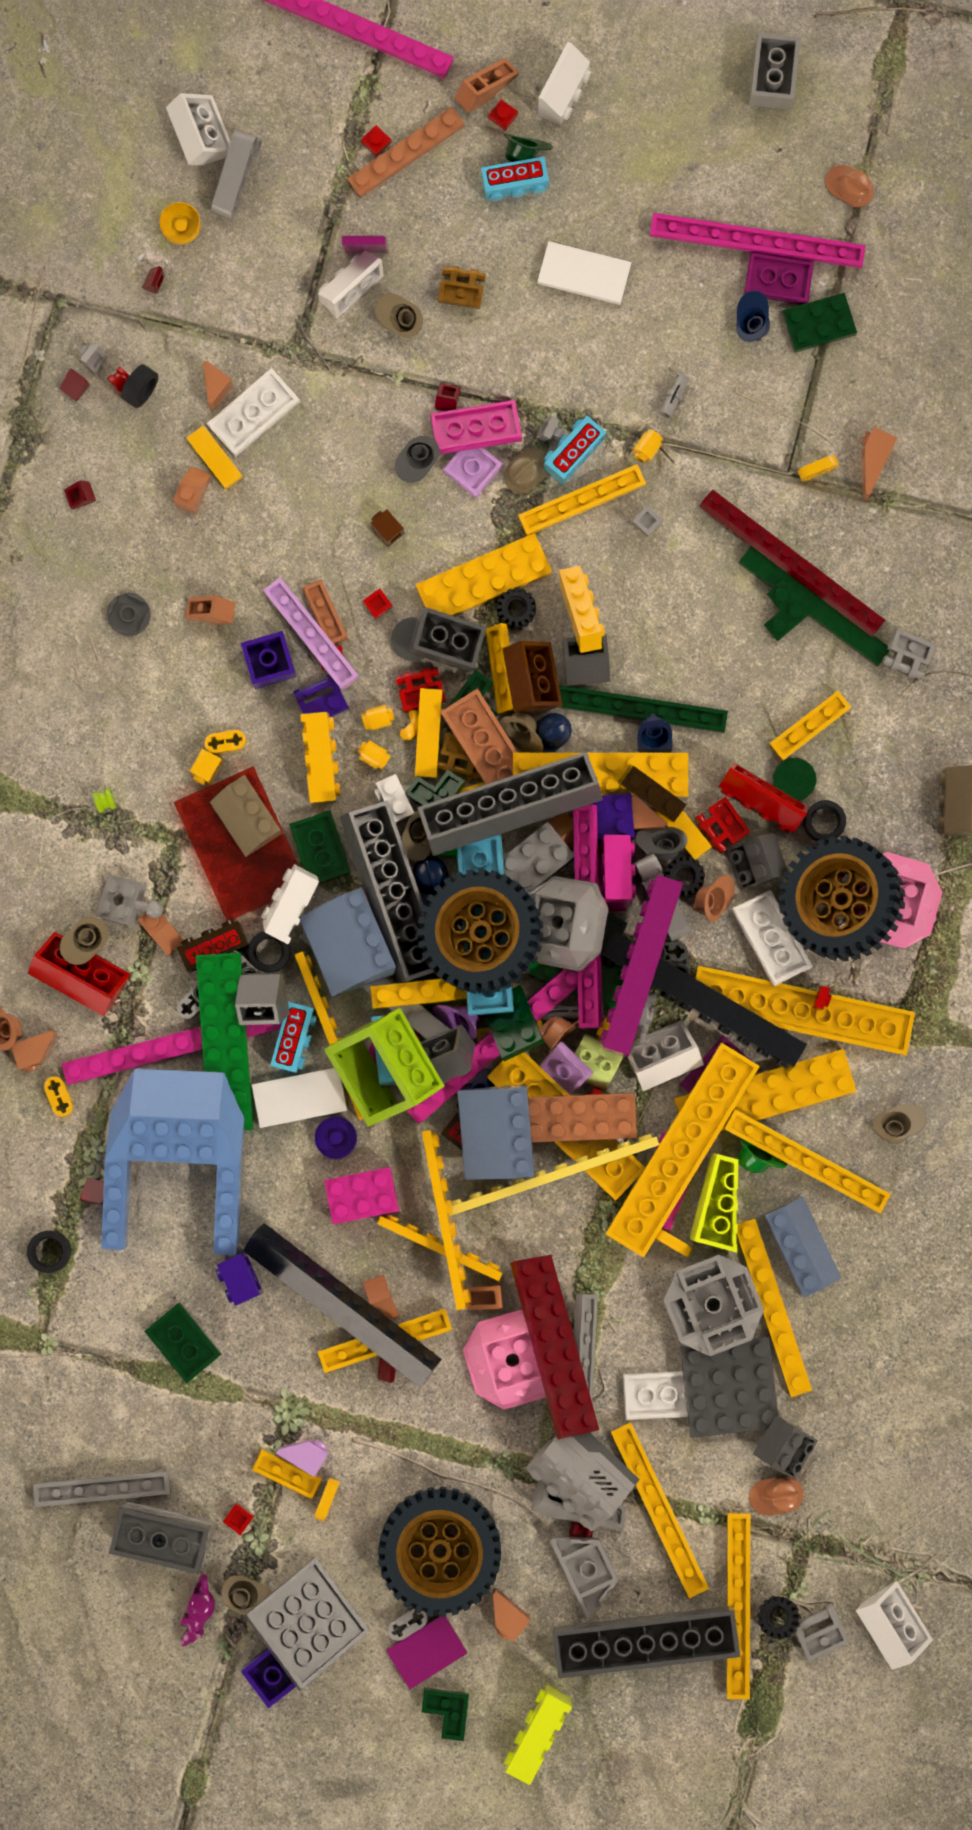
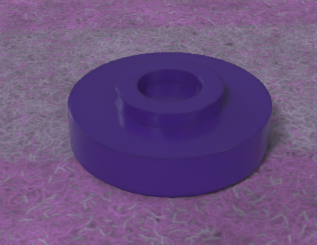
(335, 1137)

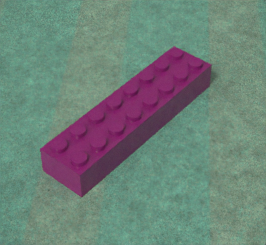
(641, 969)

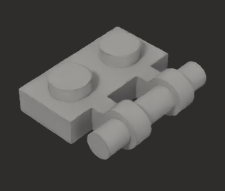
(911, 647)

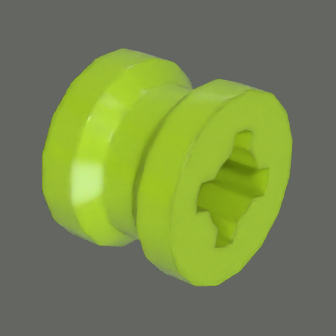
(104, 800)

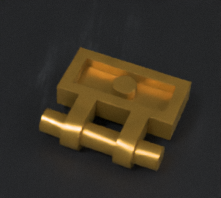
(461, 293)
(453, 750)

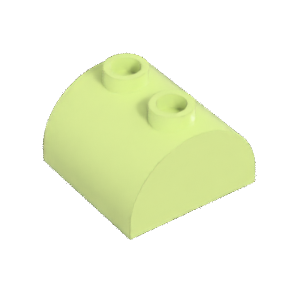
(601, 1062)

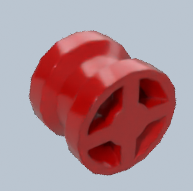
(118, 379)

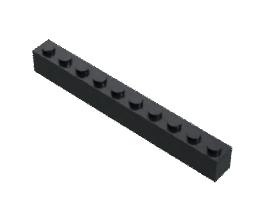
(713, 1007)
(342, 1305)

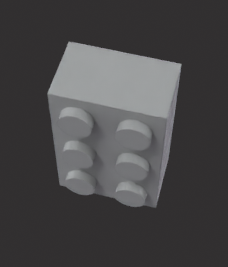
(774, 71)
(537, 858)

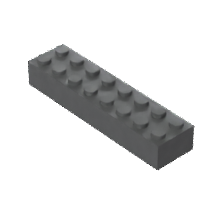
(510, 803)
(388, 885)
(646, 1642)

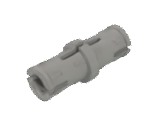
(668, 408)

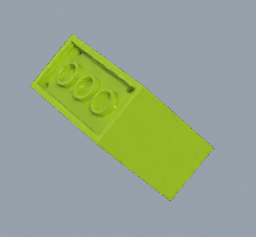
(402, 1057)

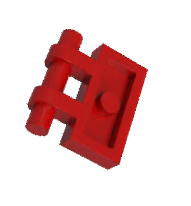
(411, 695)
(727, 820)

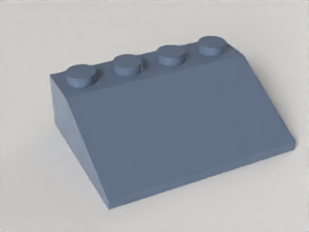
(347, 943)
(495, 1132)

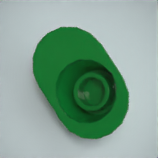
(757, 1160)

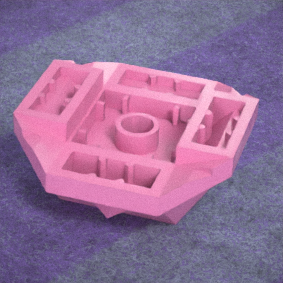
(920, 900)
(487, 1364)

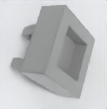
(92, 357)
(549, 430)
(647, 521)

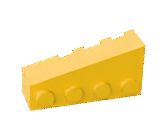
(319, 757)

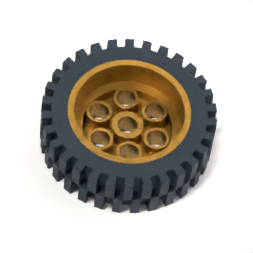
(828, 866)
(455, 904)
(439, 1591)

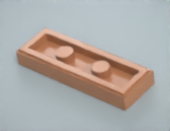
(324, 611)

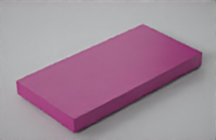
(476, 427)

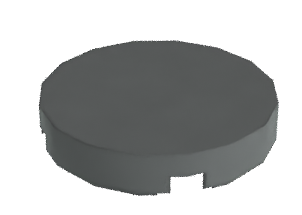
(128, 614)
(402, 637)

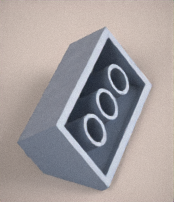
(802, 1247)

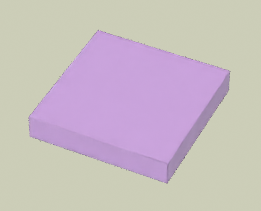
(472, 469)
(566, 1068)

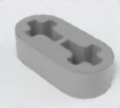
(410, 1628)

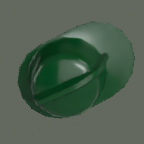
(524, 148)

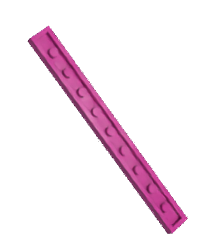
(370, 34)
(757, 240)
(587, 870)
(486, 1049)
(144, 1053)

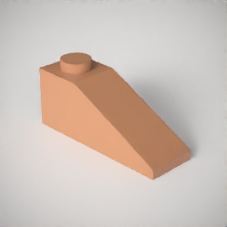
(485, 84)
(874, 456)

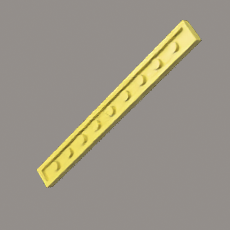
(561, 1171)

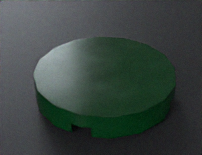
(795, 778)

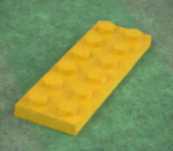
(485, 577)

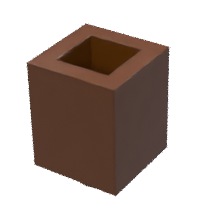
(386, 527)

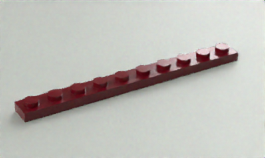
(792, 563)

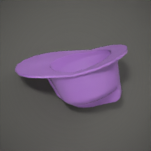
(457, 1016)

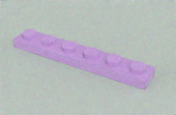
(311, 634)

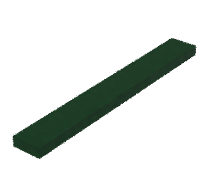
(821, 612)
(641, 708)

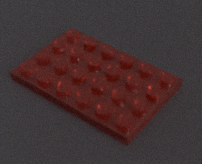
(237, 880)

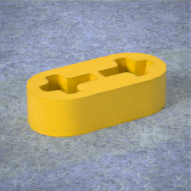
(818, 468)
(226, 747)
(54, 1099)
(674, 1243)
(326, 1499)

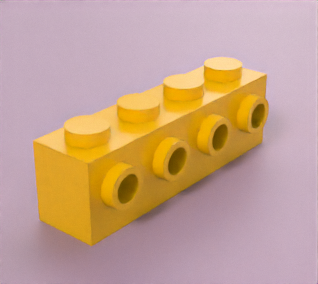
(580, 609)

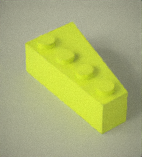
(718, 1205)
(538, 1734)

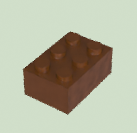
(532, 676)

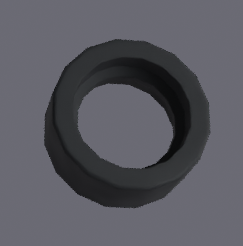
(139, 386)
(824, 804)
(286, 951)
(32, 1257)

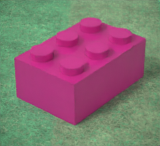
(616, 871)
(361, 1195)

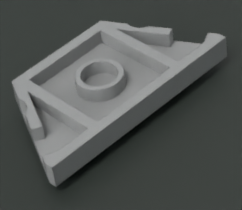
(586, 1569)

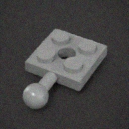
(132, 903)

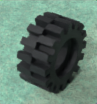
(516, 621)
(694, 867)
(765, 1617)

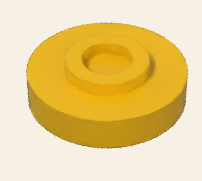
(180, 223)

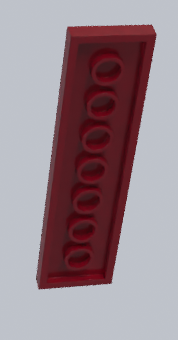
(554, 1346)

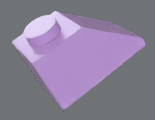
(306, 1455)

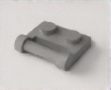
(824, 1639)

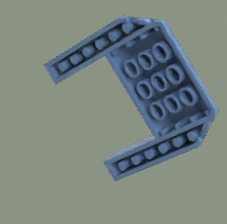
(174, 1120)

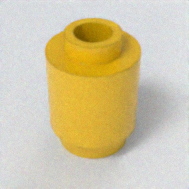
(647, 446)
(378, 717)
(373, 755)

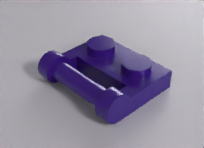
(332, 702)

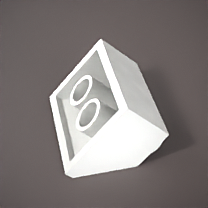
(564, 85)
(199, 128)
(351, 283)
(664, 1056)
(894, 1626)

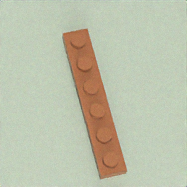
(406, 152)

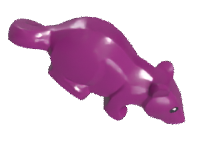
(200, 1610)

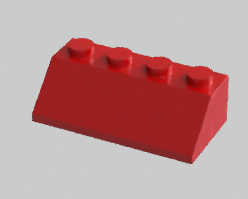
(763, 797)
(91, 984)

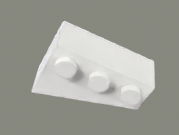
(289, 902)

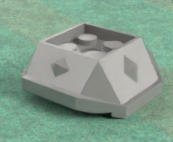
(583, 925)
(731, 1322)

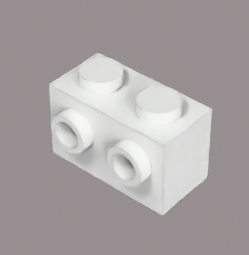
(391, 790)

